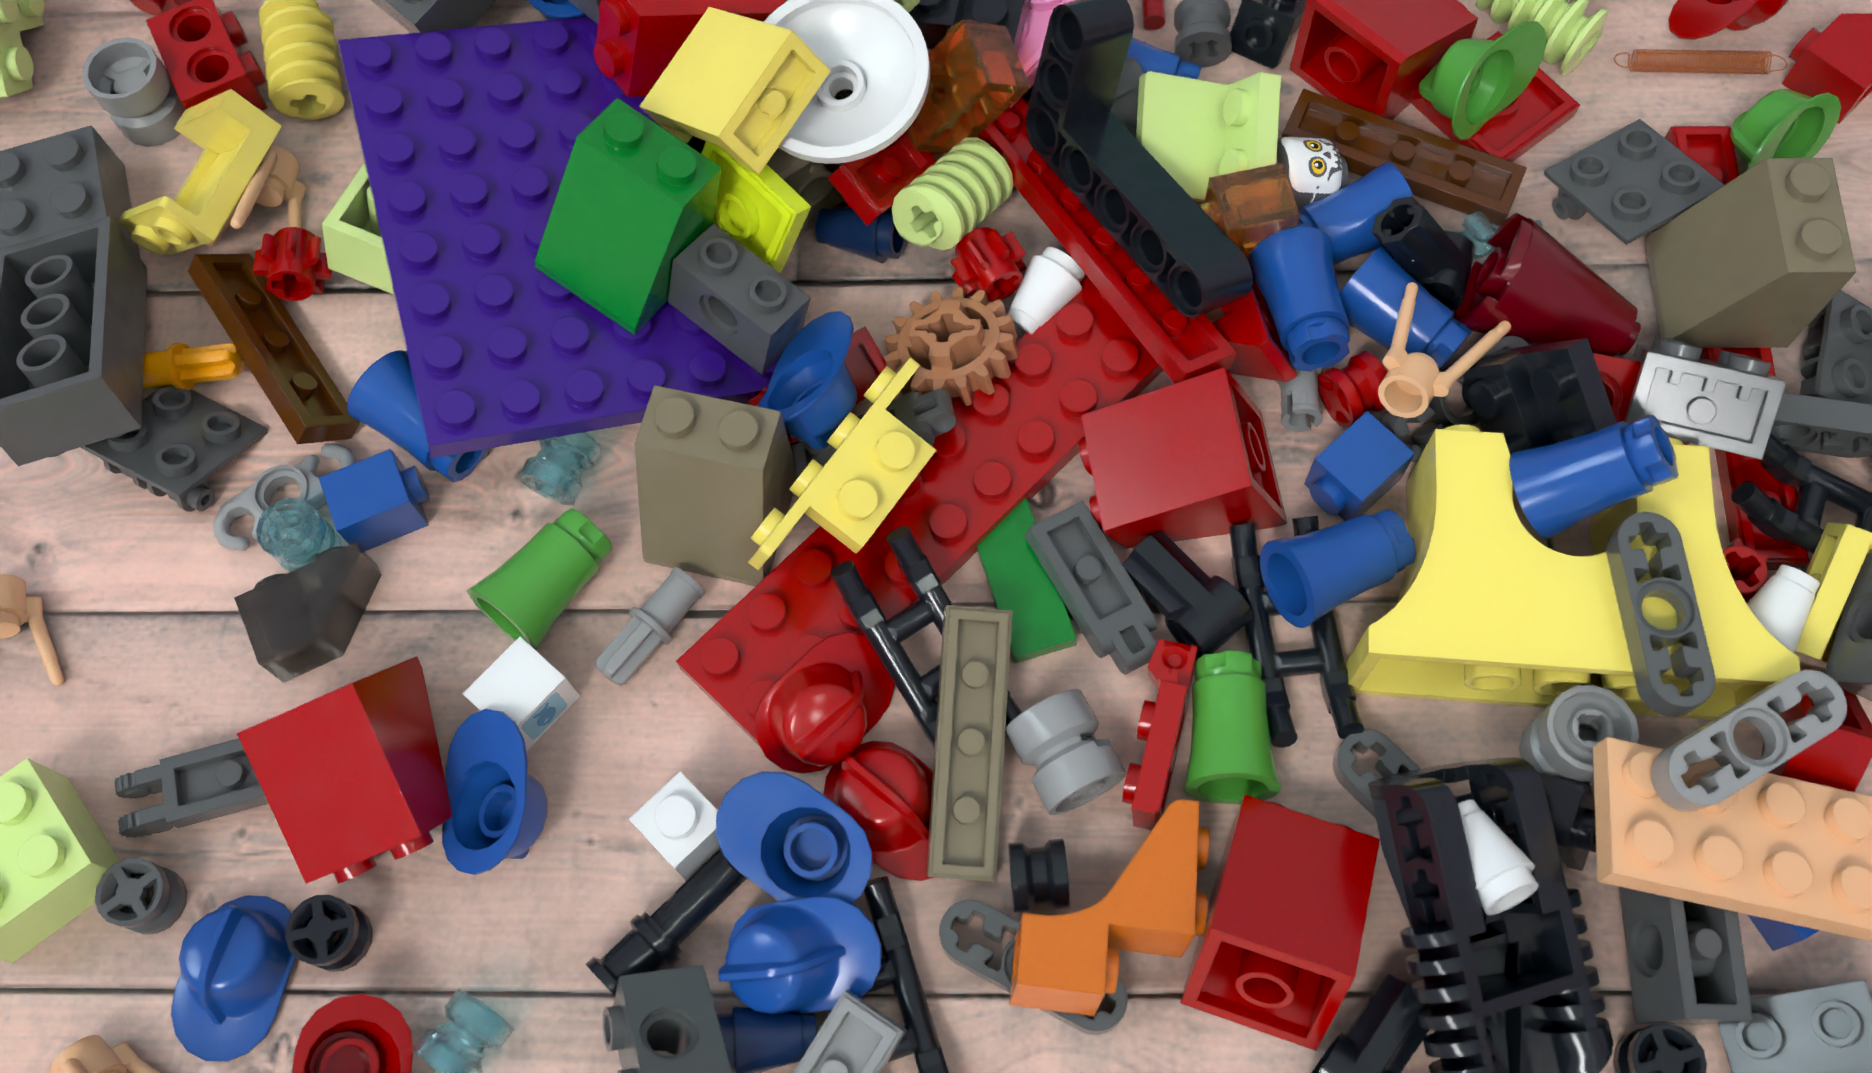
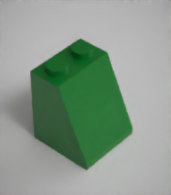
(625, 214)

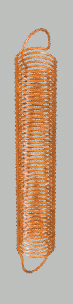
(1679, 71)

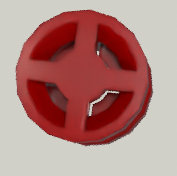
(1352, 389)

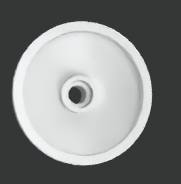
(874, 53)

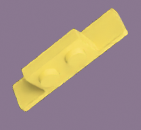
(861, 480)

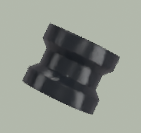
(1039, 875)
(315, 926)
(1672, 1049)

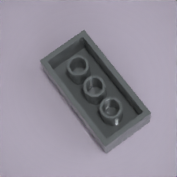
(60, 186)
(70, 340)

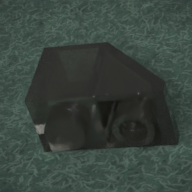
(310, 612)

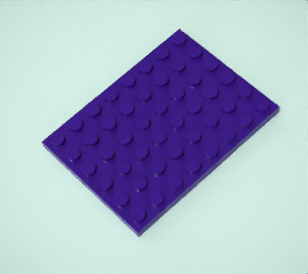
(463, 173)

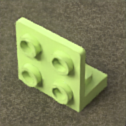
(1208, 126)

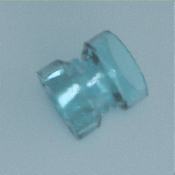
(559, 466)
(295, 533)
(461, 1041)

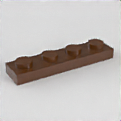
(1430, 164)
(273, 348)

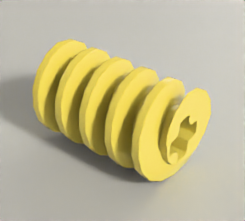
(300, 59)

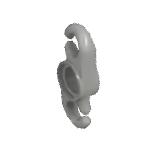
(258, 496)

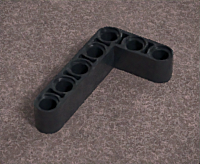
(1114, 173)

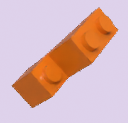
(1151, 909)

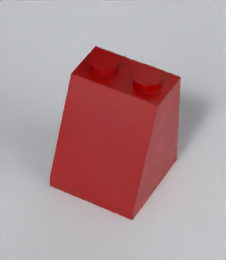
(644, 35)
(1376, 49)
(1181, 463)
(353, 773)
(1283, 923)

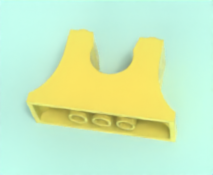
(1517, 623)

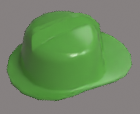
(1483, 76)
(1785, 126)

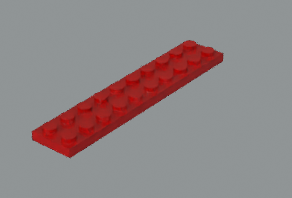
(980, 473)

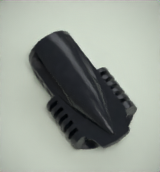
(1502, 985)

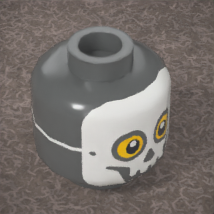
(1311, 168)

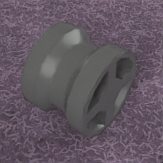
(1203, 31)
(123, 893)

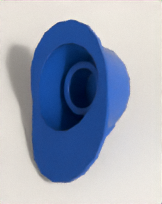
(813, 381)
(491, 795)
(792, 839)
(801, 955)
(232, 978)

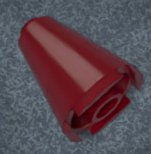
(1545, 293)

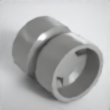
(134, 90)
(1564, 733)
(1063, 748)

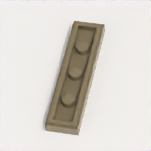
(969, 744)

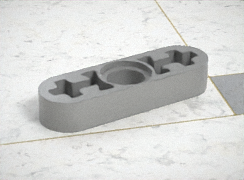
(1780, 740)

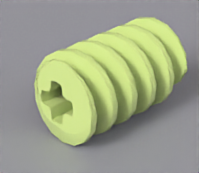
(1567, 29)
(953, 195)

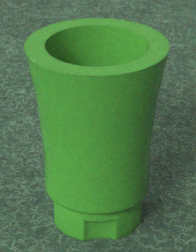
(542, 577)
(1230, 731)

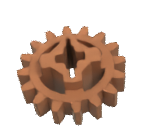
(956, 344)

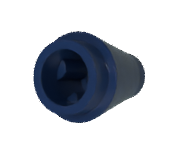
(847, 232)
(765, 1040)

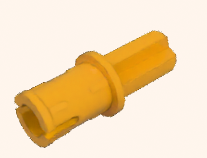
(186, 366)

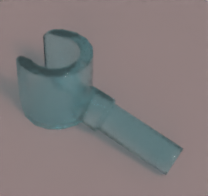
(1479, 231)

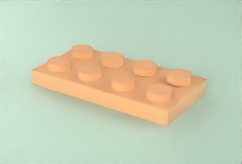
(1764, 852)

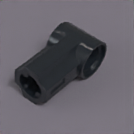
(1425, 251)
(1195, 606)
(1381, 1035)

